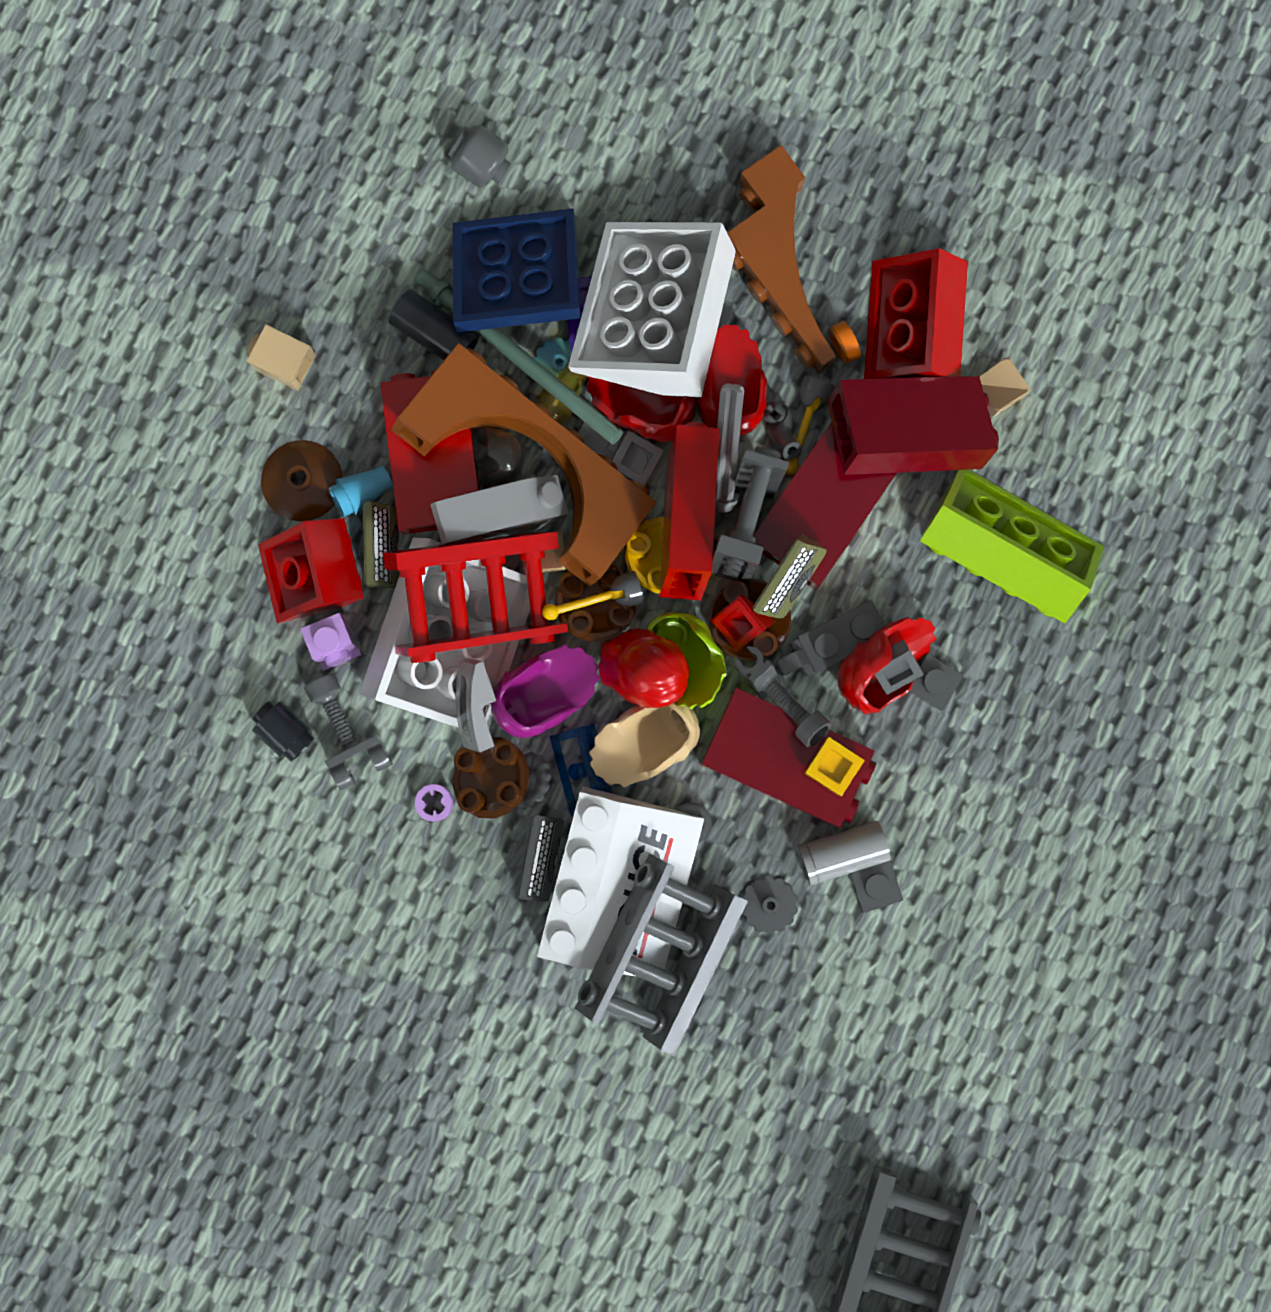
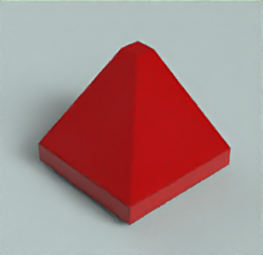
(740, 623)

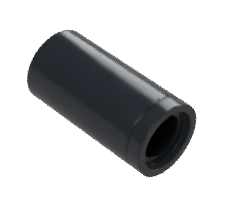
(429, 325)

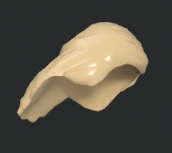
(644, 743)

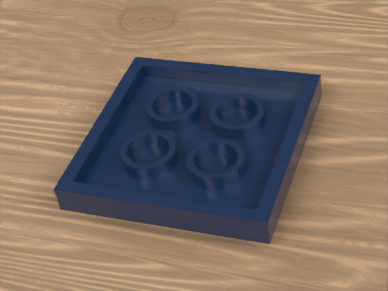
(515, 270)

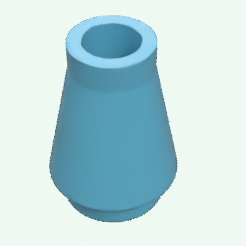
(353, 491)

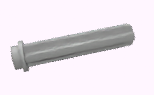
(729, 434)

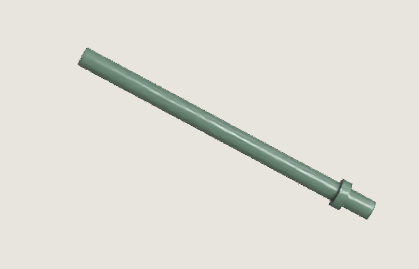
(442, 294)

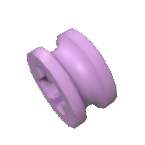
(421, 804)

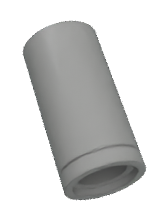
(844, 852)

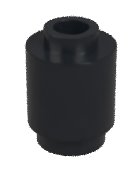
(282, 730)

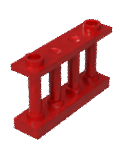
(452, 561)

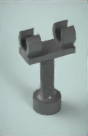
(765, 682)
(324, 691)

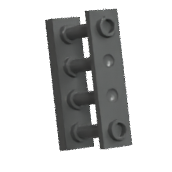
(759, 477)
(693, 971)
(873, 1235)

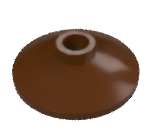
(306, 500)

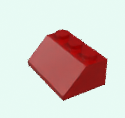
(916, 316)

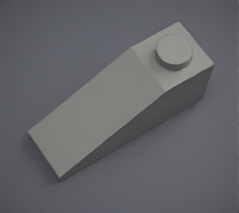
(500, 510)

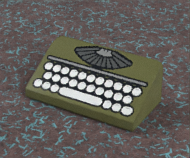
(380, 536)
(790, 577)

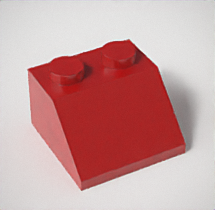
(310, 569)

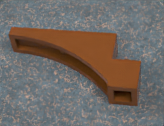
(768, 255)

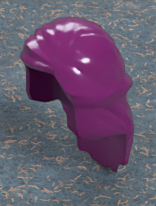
(544, 691)

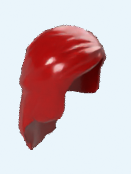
(734, 361)
(641, 411)
(644, 668)
(858, 670)

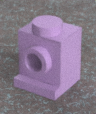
(331, 641)

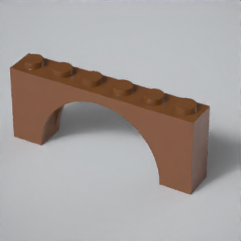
(472, 395)

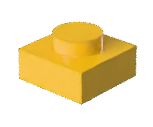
(834, 766)

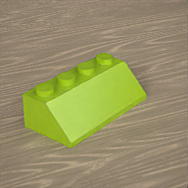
(1013, 545)

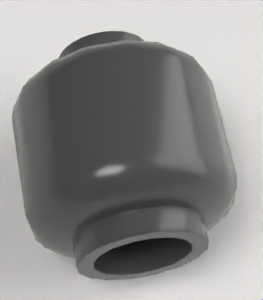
(479, 156)

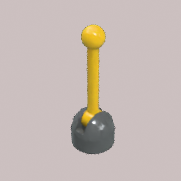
(814, 395)
(624, 591)

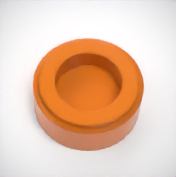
(844, 342)

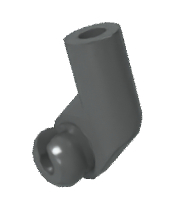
(780, 429)

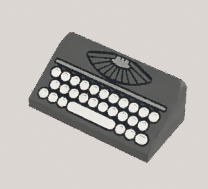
(540, 858)

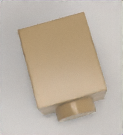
(280, 357)

